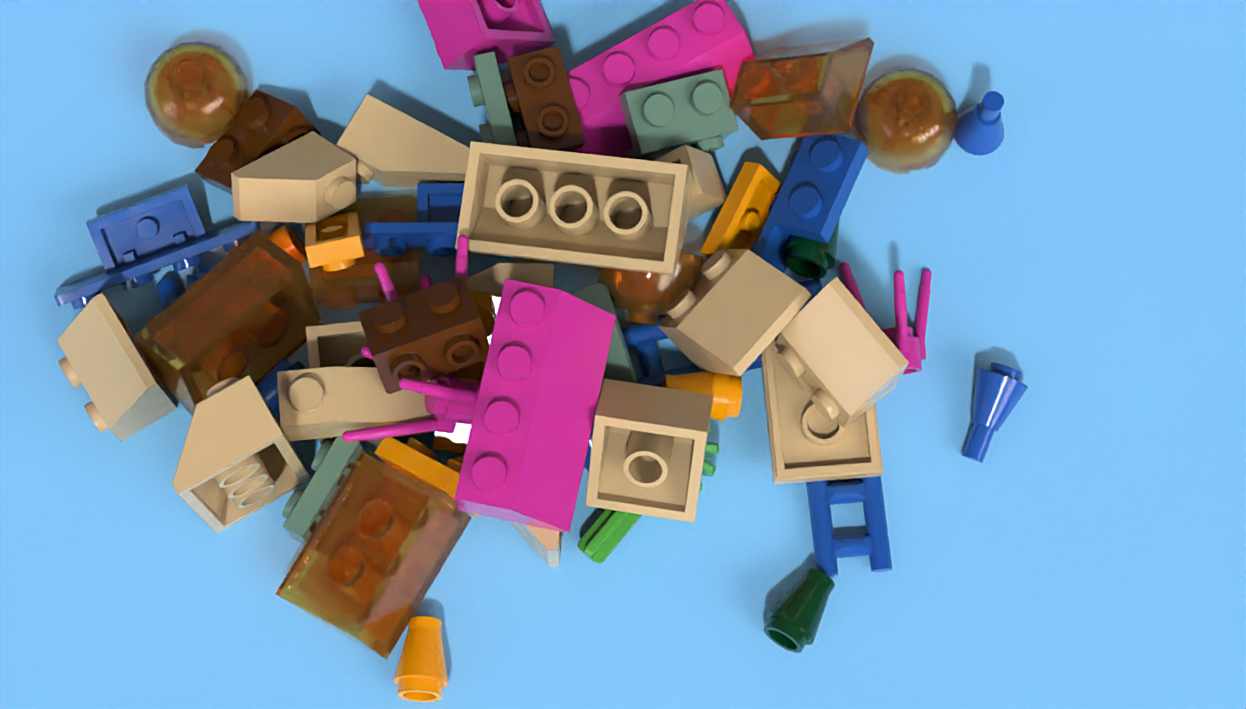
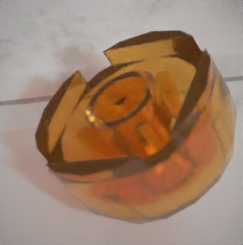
(195, 93)
(905, 120)
(646, 293)

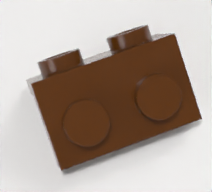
(544, 101)
(261, 128)
(425, 334)

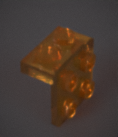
(360, 282)

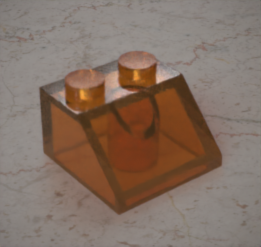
(802, 89)

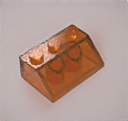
(231, 322)
(374, 554)

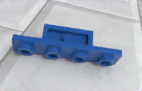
(811, 195)
(435, 226)
(148, 238)

